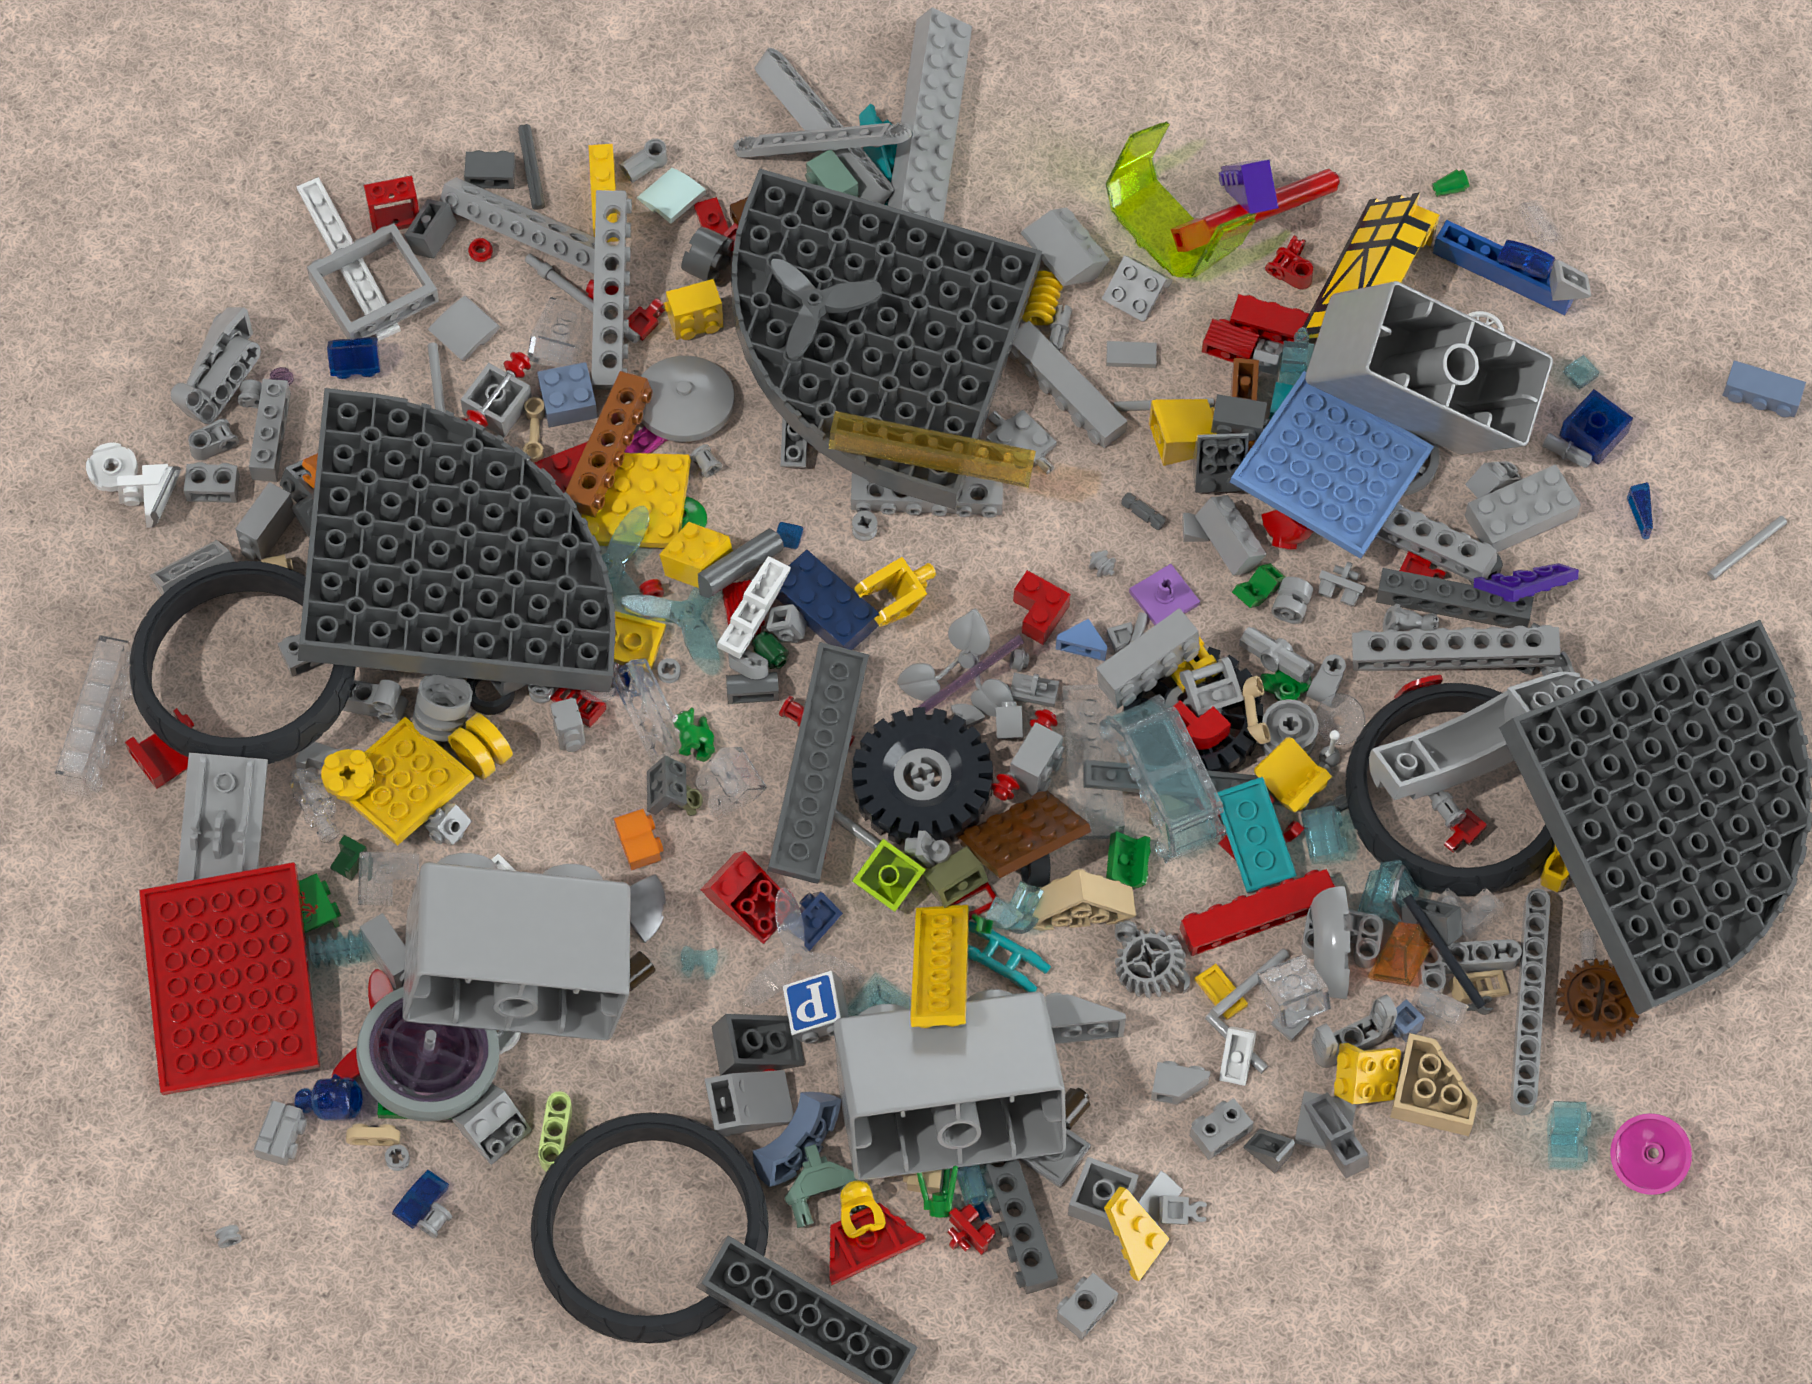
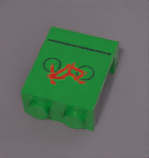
(316, 904)

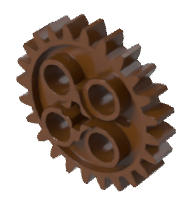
(1574, 995)

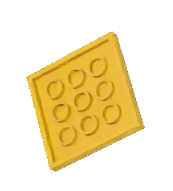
(646, 481)
(409, 781)

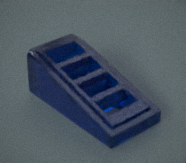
(1640, 505)

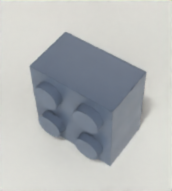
(567, 394)

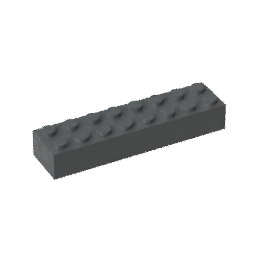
(805, 1315)

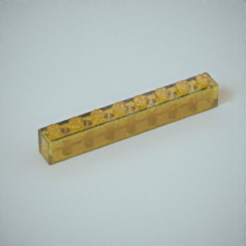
(931, 449)

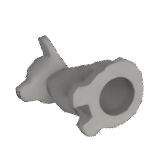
(1407, 620)

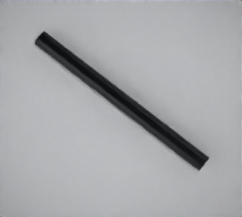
(1444, 951)

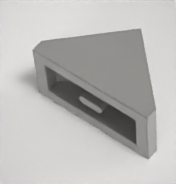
(1568, 282)

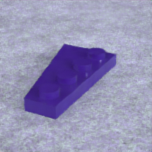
(1526, 582)

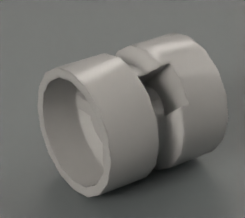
(1292, 600)

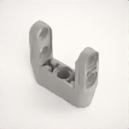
(1326, 1044)

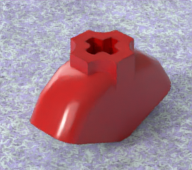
(1284, 530)

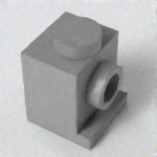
(787, 629)

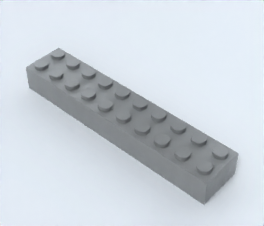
(932, 114)

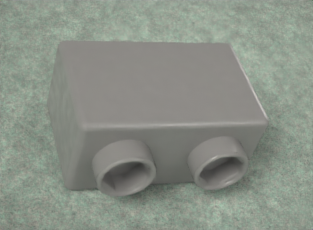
(1429, 368)
(517, 949)
(950, 1092)

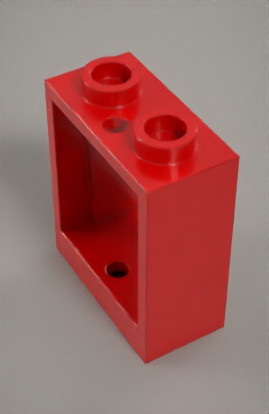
(379, 194)

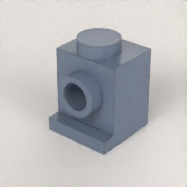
(1407, 1023)

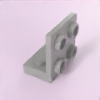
(1135, 288)

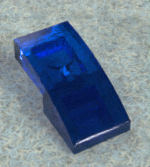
(1528, 258)
(419, 1198)

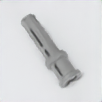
(1445, 805)

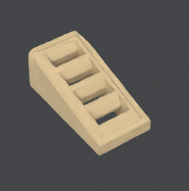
(1459, 993)

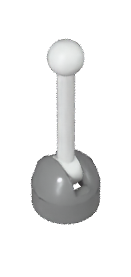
(1330, 751)

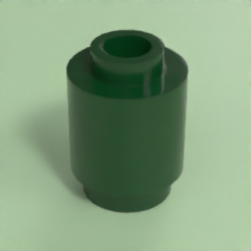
(771, 649)

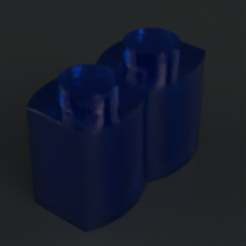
(354, 357)

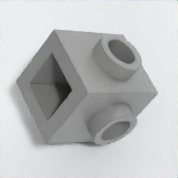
(447, 824)

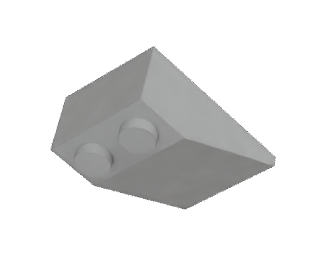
(1082, 1020)

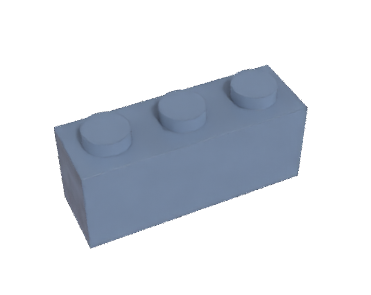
(1764, 389)

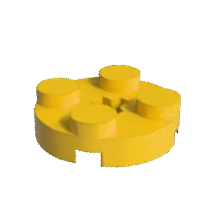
(344, 760)

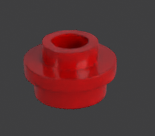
(478, 244)

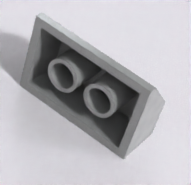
(1066, 247)
(202, 558)

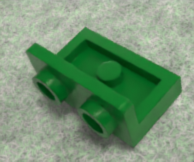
(1128, 859)

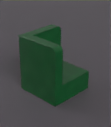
(348, 859)

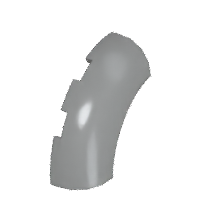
(1332, 939)

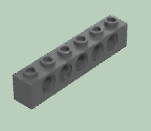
(1451, 599)
(1044, 1273)

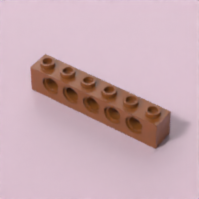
(625, 389)

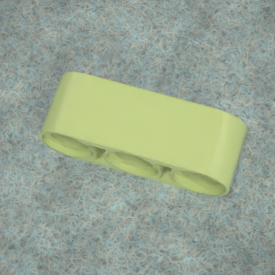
(554, 1120)

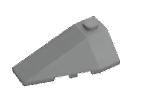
(225, 326)

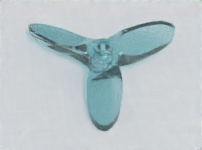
(621, 548)
(688, 617)

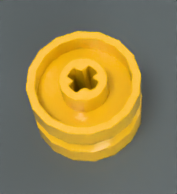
(480, 746)

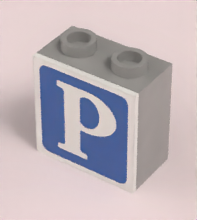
(815, 1006)

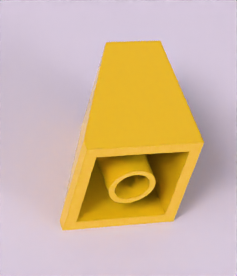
(1176, 426)

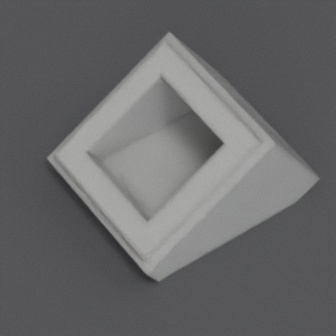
(1192, 529)

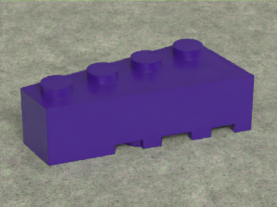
(1250, 185)

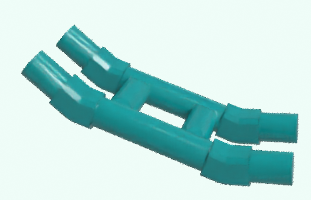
(1008, 969)

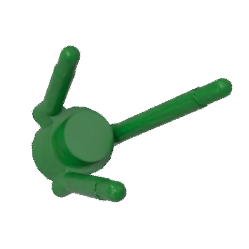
(941, 1202)

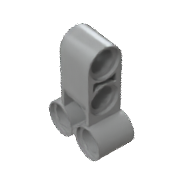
(383, 700)

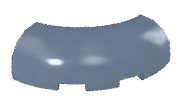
(809, 1126)

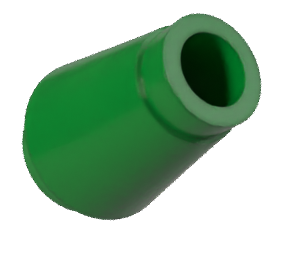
(1451, 183)

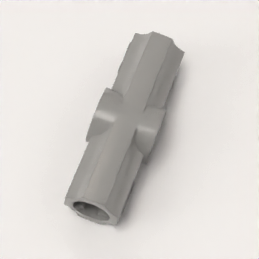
(1276, 654)

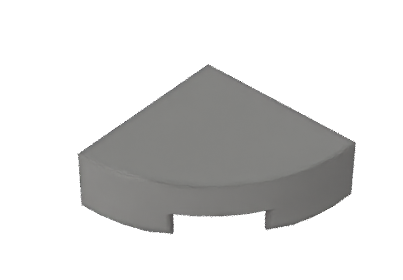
(1120, 636)
(969, 713)

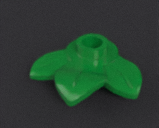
(1284, 686)

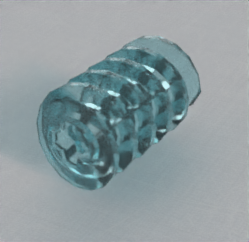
(336, 948)

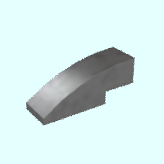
(1337, 1135)

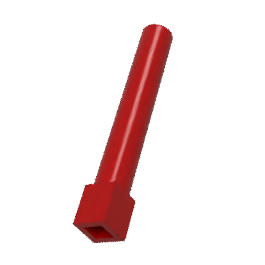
(1199, 231)

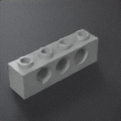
(269, 430)

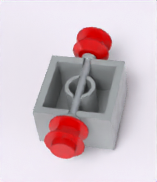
(498, 396)
(1034, 760)

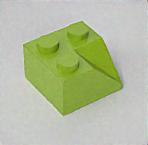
(888, 875)

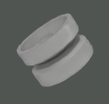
(1291, 720)

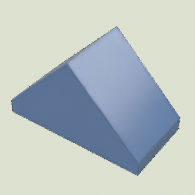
(1083, 641)

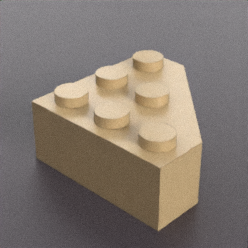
(1083, 900)
(1432, 1089)

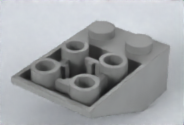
(748, 1101)

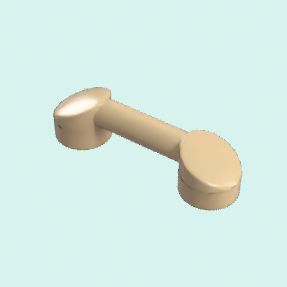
(534, 412)
(1254, 688)

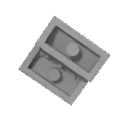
(464, 328)

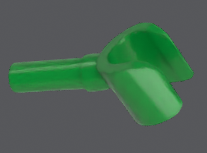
(983, 925)

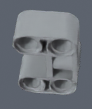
(1363, 940)

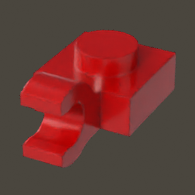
(645, 321)
(1465, 831)

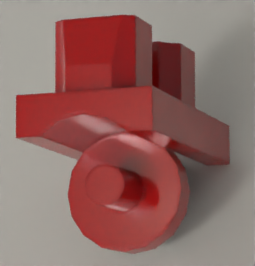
(977, 1238)

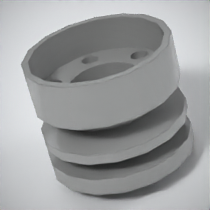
(441, 706)

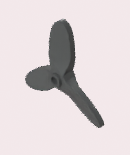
(818, 302)

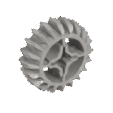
(1171, 960)

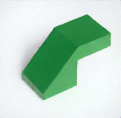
(1260, 586)

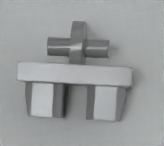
(1351, 589)
(1034, 689)
(927, 850)

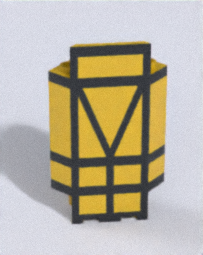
(1377, 250)

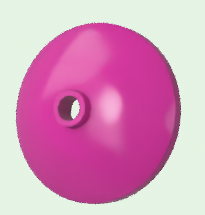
(1632, 1156)

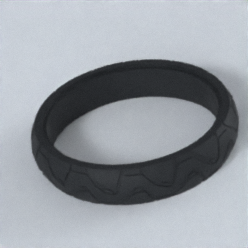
(188, 594)
(1379, 842)
(588, 1146)

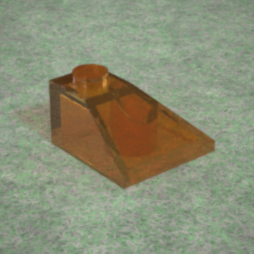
(1402, 955)

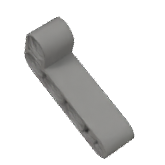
(219, 383)
(1470, 962)

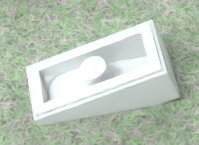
(1237, 1055)

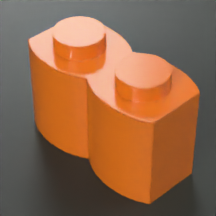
(637, 838)

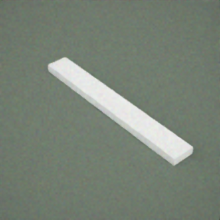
(337, 236)

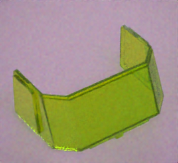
(1152, 211)

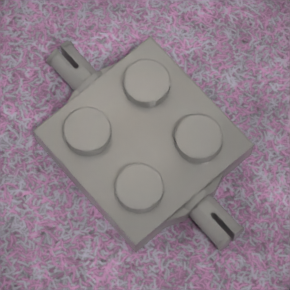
(1023, 433)

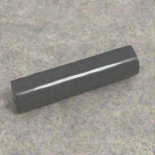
(739, 562)

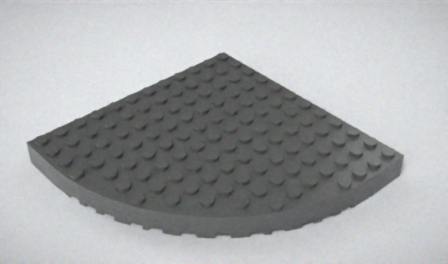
(911, 358)
(448, 554)
(1676, 806)

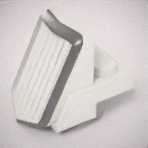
(151, 488)

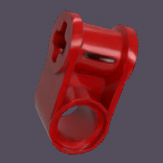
(1287, 267)

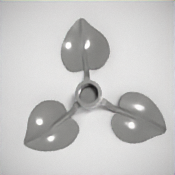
(973, 639)

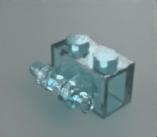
(1295, 357)

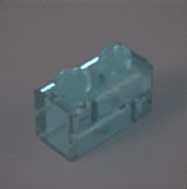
(1324, 835)

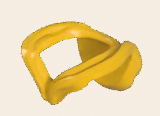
(856, 1194)

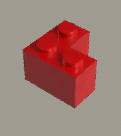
(1045, 605)

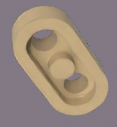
(374, 1136)

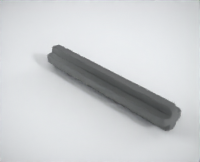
(531, 167)

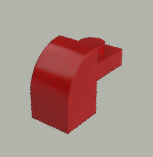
(1205, 730)

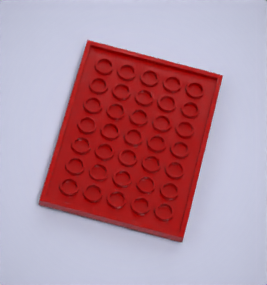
(229, 978)

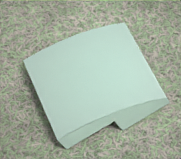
(672, 195)

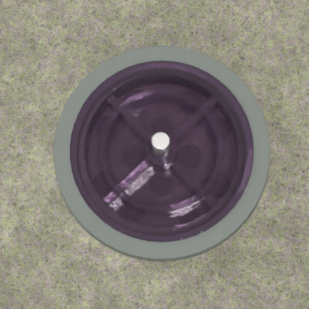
(424, 1067)

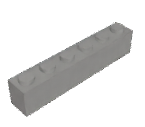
(1067, 386)

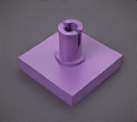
(1164, 594)

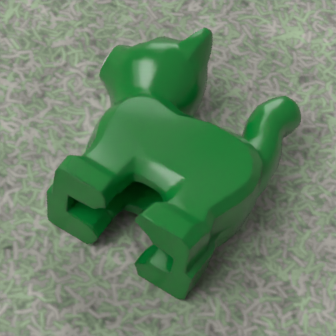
(694, 736)

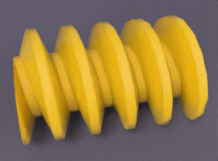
(1043, 299)

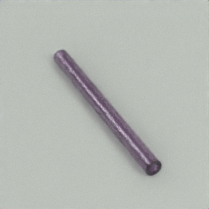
(972, 673)

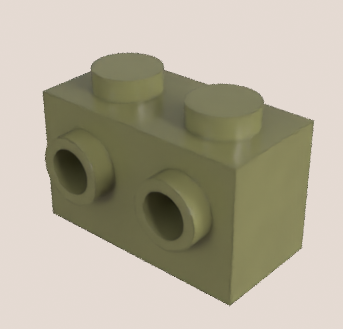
(953, 876)

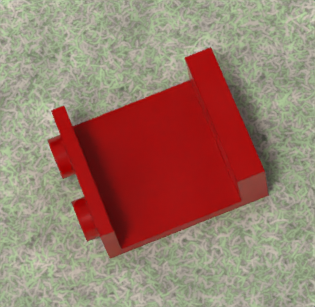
(156, 758)

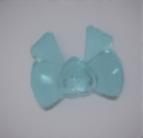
(706, 958)

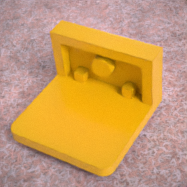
(1292, 775)
(1366, 1074)

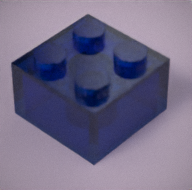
(1596, 426)

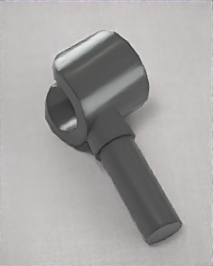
(1483, 1010)

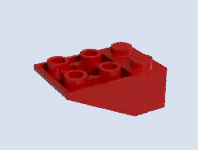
(745, 895)

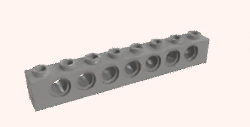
(606, 204)
(522, 224)
(1447, 658)

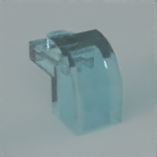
(1016, 914)

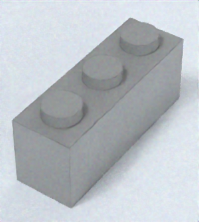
(1230, 535)

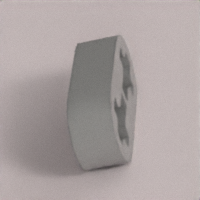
(749, 665)

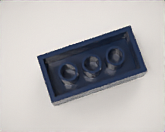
(827, 603)

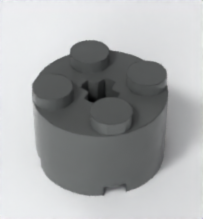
(707, 254)

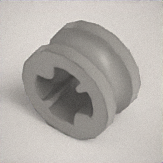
(670, 663)
(389, 1160)
(228, 1236)

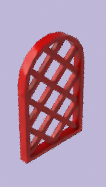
(1422, 682)

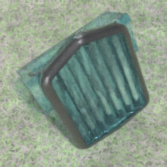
(1386, 890)

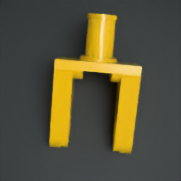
(903, 583)

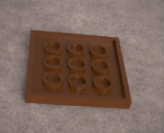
(1024, 833)

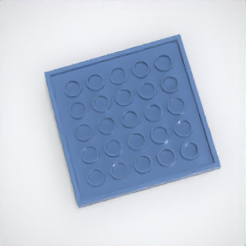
(1331, 466)

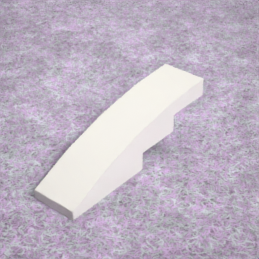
(753, 607)

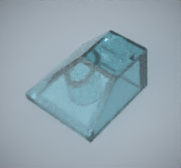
(877, 992)

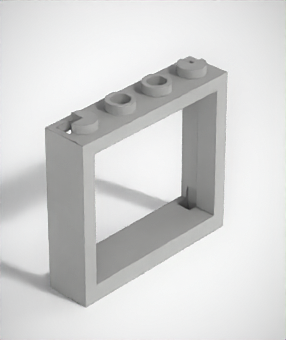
(388, 314)

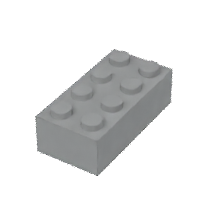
(1523, 509)
(1148, 659)

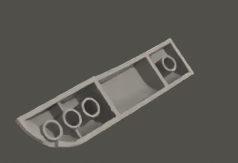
(1465, 744)

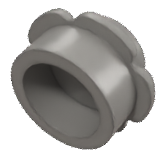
(1019, 659)
(1126, 928)

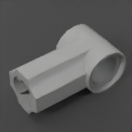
(644, 161)

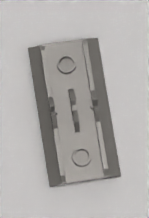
(221, 816)

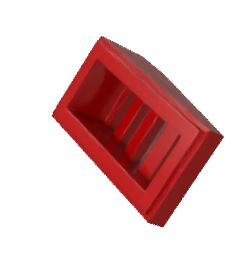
(587, 718)

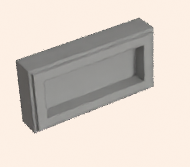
(1131, 354)

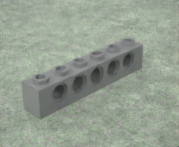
(889, 503)
(1430, 548)

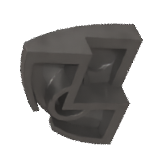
(646, 907)

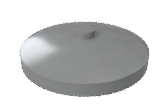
(688, 398)

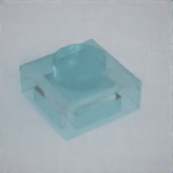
(1581, 372)

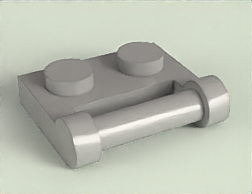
(1214, 694)

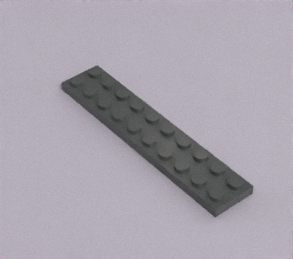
(818, 763)

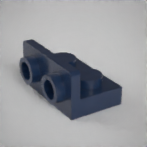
(818, 916)

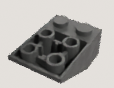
(1217, 460)

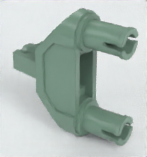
(816, 1178)

